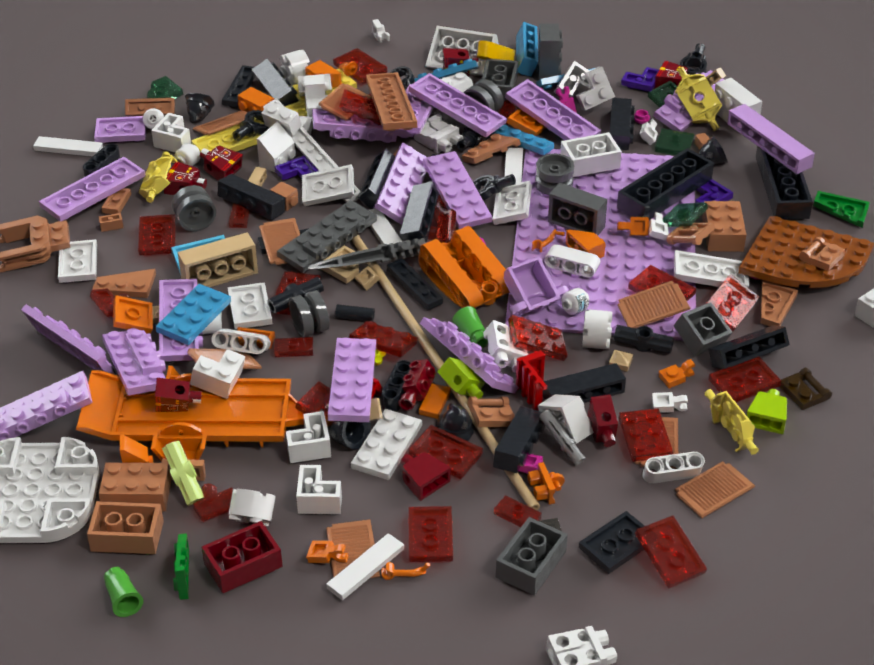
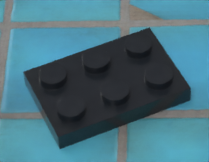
(613, 542)

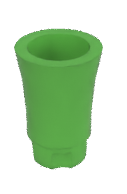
(470, 324)
(123, 595)

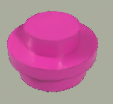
(641, 116)

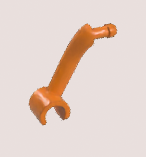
(539, 244)
(390, 572)

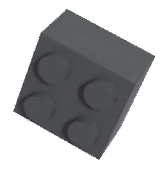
(702, 328)

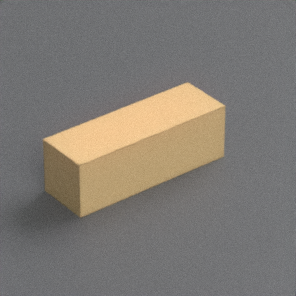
(715, 76)
(258, 176)

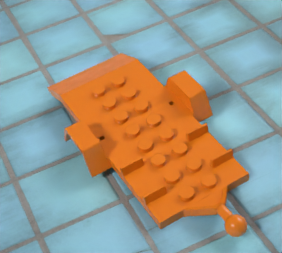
(252, 413)

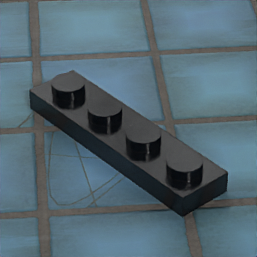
(240, 83)
(415, 284)

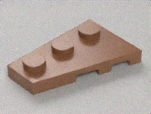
(485, 149)
(775, 302)

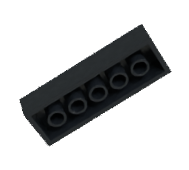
(665, 185)
(785, 189)

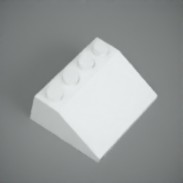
(457, 39)

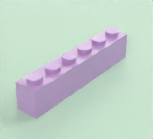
(771, 138)

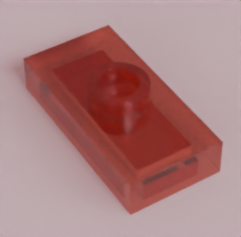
(239, 216)
(293, 347)
(515, 511)

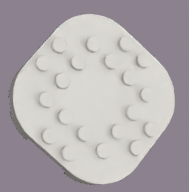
(45, 489)

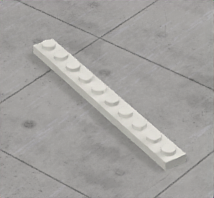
(315, 153)

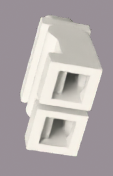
(438, 135)
(501, 345)
(580, 648)

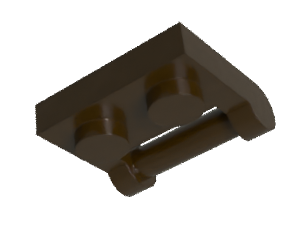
(801, 393)

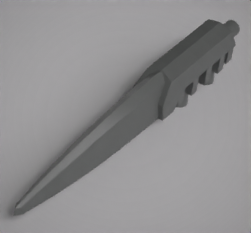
(382, 252)

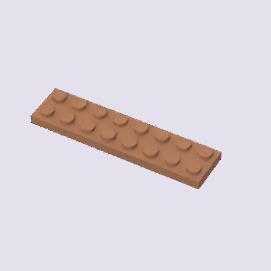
(391, 101)

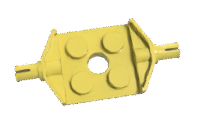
(700, 111)
(156, 176)
(731, 416)

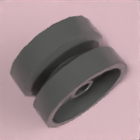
(487, 94)
(552, 170)
(193, 208)
(309, 313)

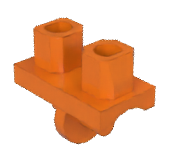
(548, 483)

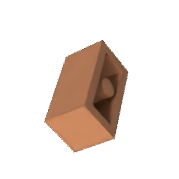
(700, 140)
(111, 222)

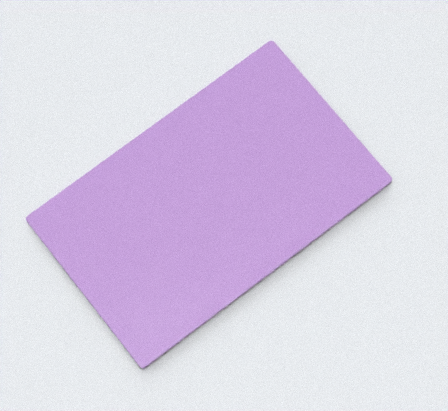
(624, 254)

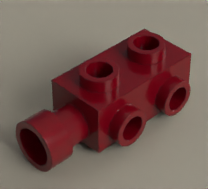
(416, 383)

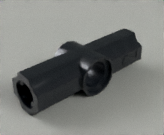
(281, 300)
(644, 338)

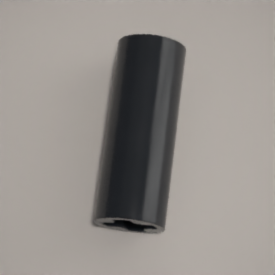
(354, 313)

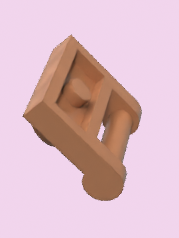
(690, 234)
(826, 258)
(491, 416)

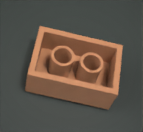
(728, 225)
(136, 483)
(125, 527)

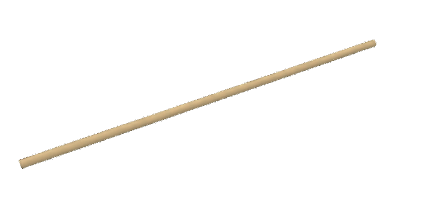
(438, 362)

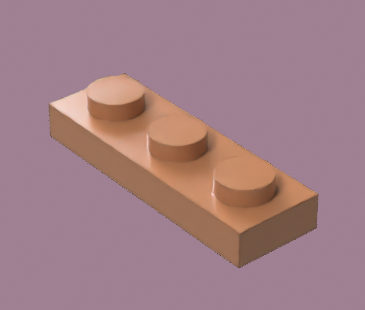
(138, 107)

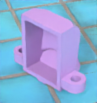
(531, 286)

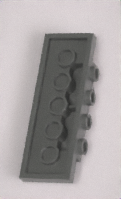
(327, 236)

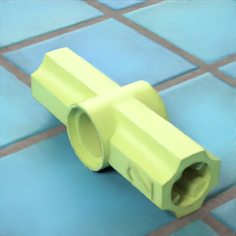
(183, 472)

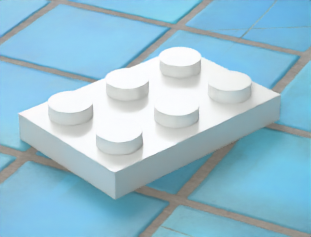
(328, 185)
(512, 203)
(78, 262)
(249, 305)

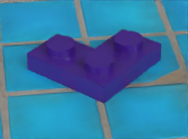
(644, 82)
(298, 166)
(714, 192)

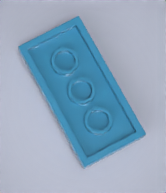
(193, 314)

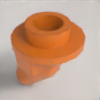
(348, 68)

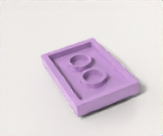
(120, 129)

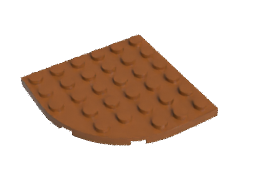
(777, 251)

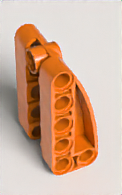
(464, 269)

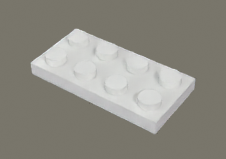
(706, 269)
(386, 444)

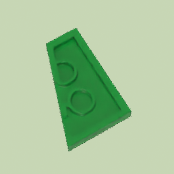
(842, 207)
(181, 566)

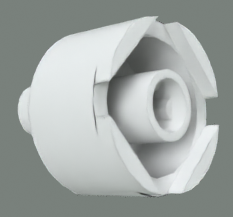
(294, 65)
(597, 329)
(251, 506)

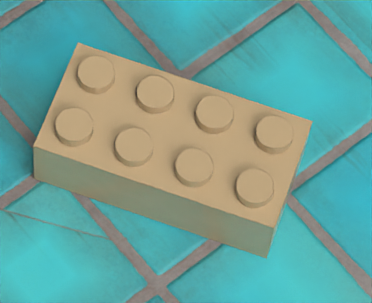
(219, 261)

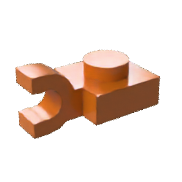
(638, 226)
(676, 375)
(325, 550)

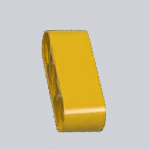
(494, 51)

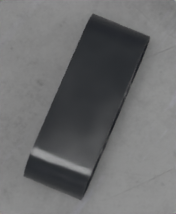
(101, 159)
(393, 388)

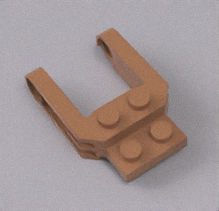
(43, 237)

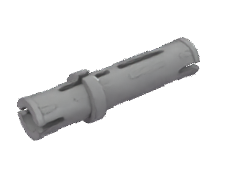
(576, 456)

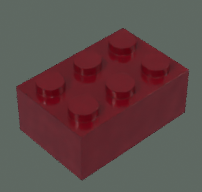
(242, 556)

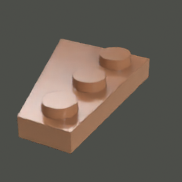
(133, 283)

